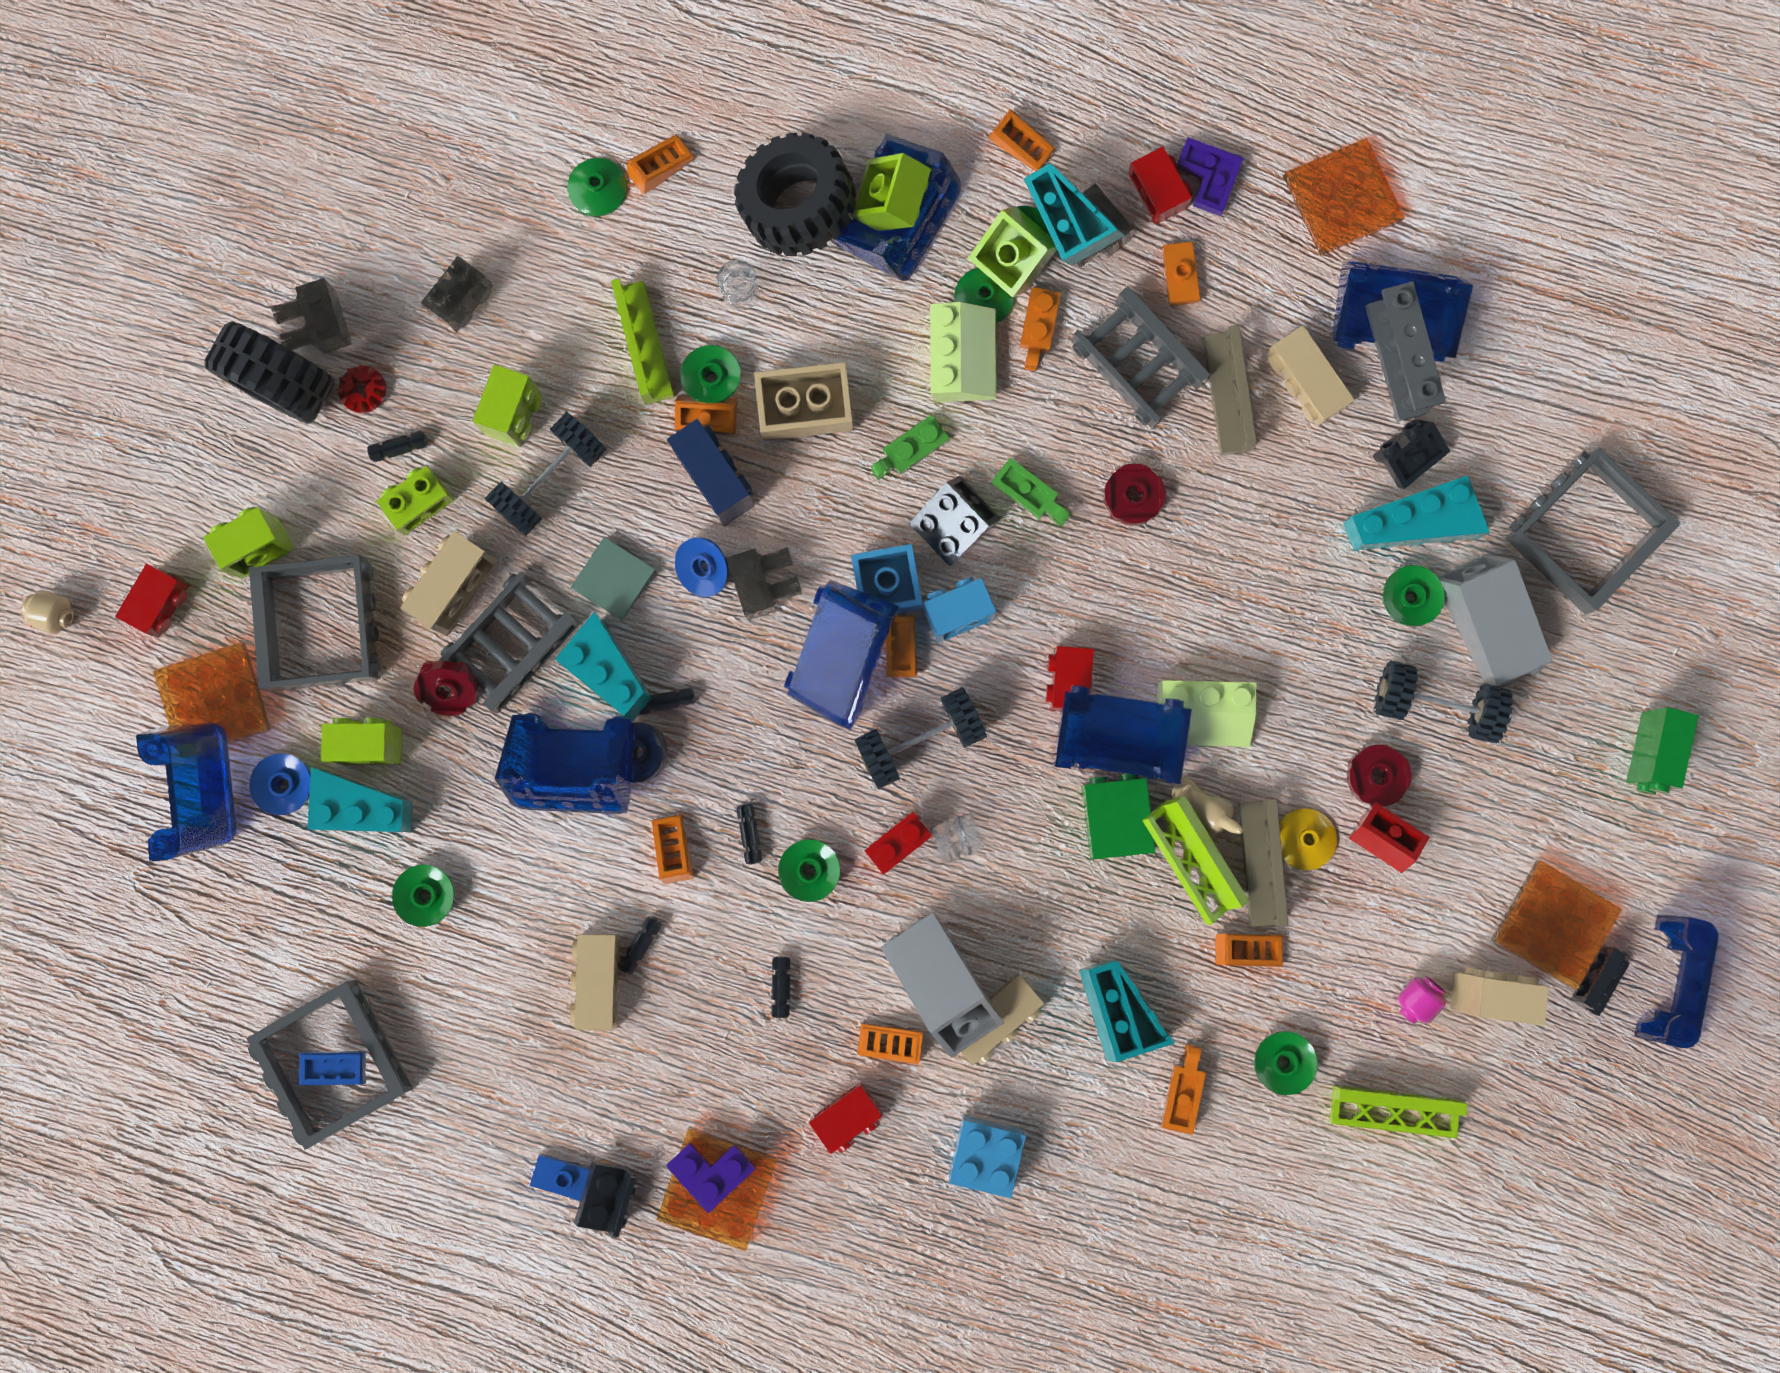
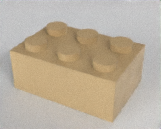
(803, 401)
(448, 583)
(1499, 996)

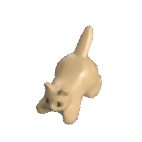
(1212, 811)

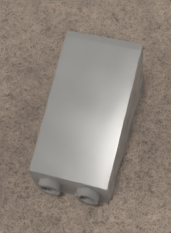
(1496, 619)
(941, 985)

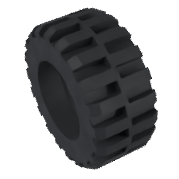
(777, 168)
(269, 372)

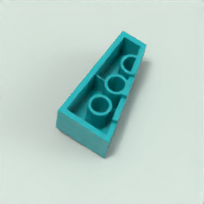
(1429, 516)

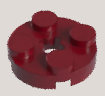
(1146, 482)
(450, 674)
(1388, 760)

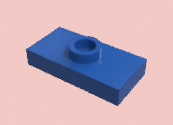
(332, 1068)
(559, 1177)

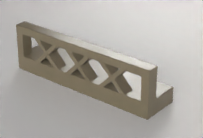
(1229, 392)
(1263, 863)

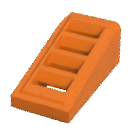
(1028, 133)
(664, 171)
(686, 871)
(1229, 950)
(916, 1036)

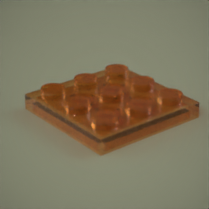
(1343, 196)
(216, 690)
(1556, 924)
(737, 1213)

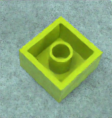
(891, 192)
(1013, 251)
(507, 406)
(248, 541)
(361, 743)

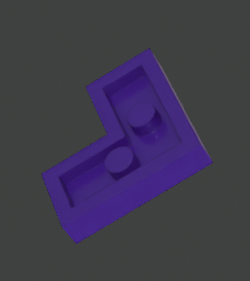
(1215, 168)
(709, 1182)

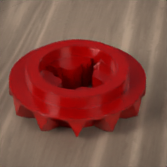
(374, 390)

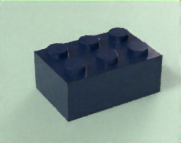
(712, 471)

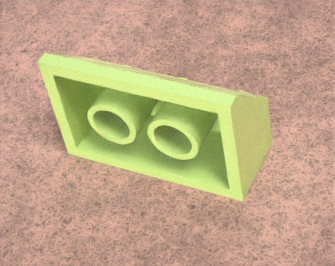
(963, 352)
(1220, 710)

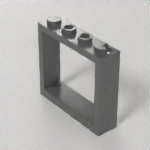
(1631, 492)
(265, 621)
(373, 1039)

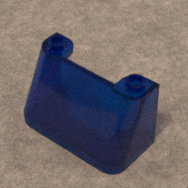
(901, 250)
(1441, 299)
(840, 652)
(1122, 734)
(567, 766)
(197, 787)
(1694, 985)

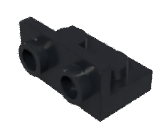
(1412, 452)
(1600, 980)
(606, 1198)

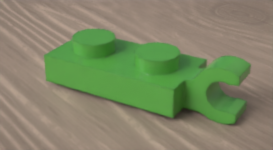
(911, 448)
(1029, 492)

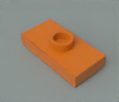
(1180, 273)
(901, 648)

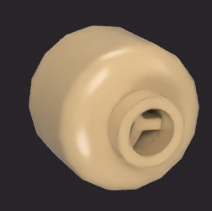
(47, 612)

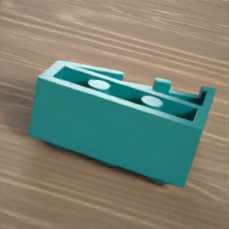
(1070, 216)
(603, 667)
(352, 806)
(1120, 1013)

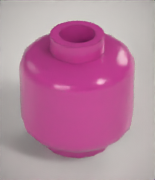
(1422, 1000)

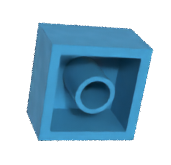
(889, 576)
(959, 609)
(987, 1156)

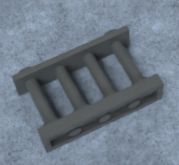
(1148, 329)
(1405, 352)
(538, 648)

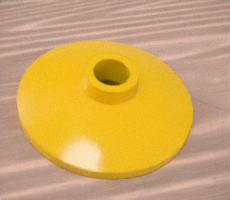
(1292, 831)

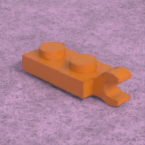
(1039, 325)
(1184, 1093)

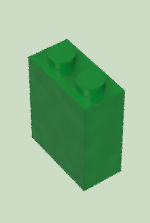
(1662, 750)
(1115, 817)

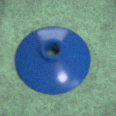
(692, 570)
(266, 782)

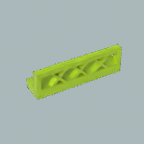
(643, 341)
(1198, 854)
(1400, 1101)

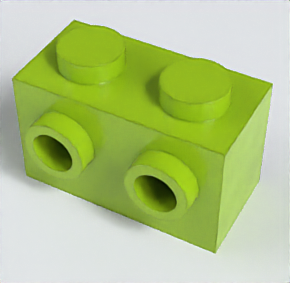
(414, 500)

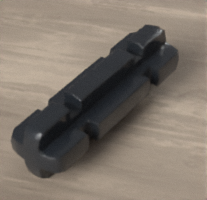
(397, 446)
(669, 700)
(749, 834)
(639, 945)
(780, 987)

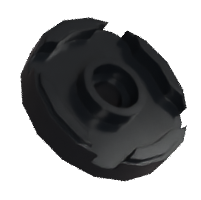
(654, 752)

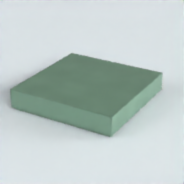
(613, 579)

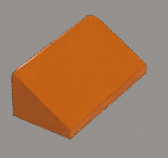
(719, 416)

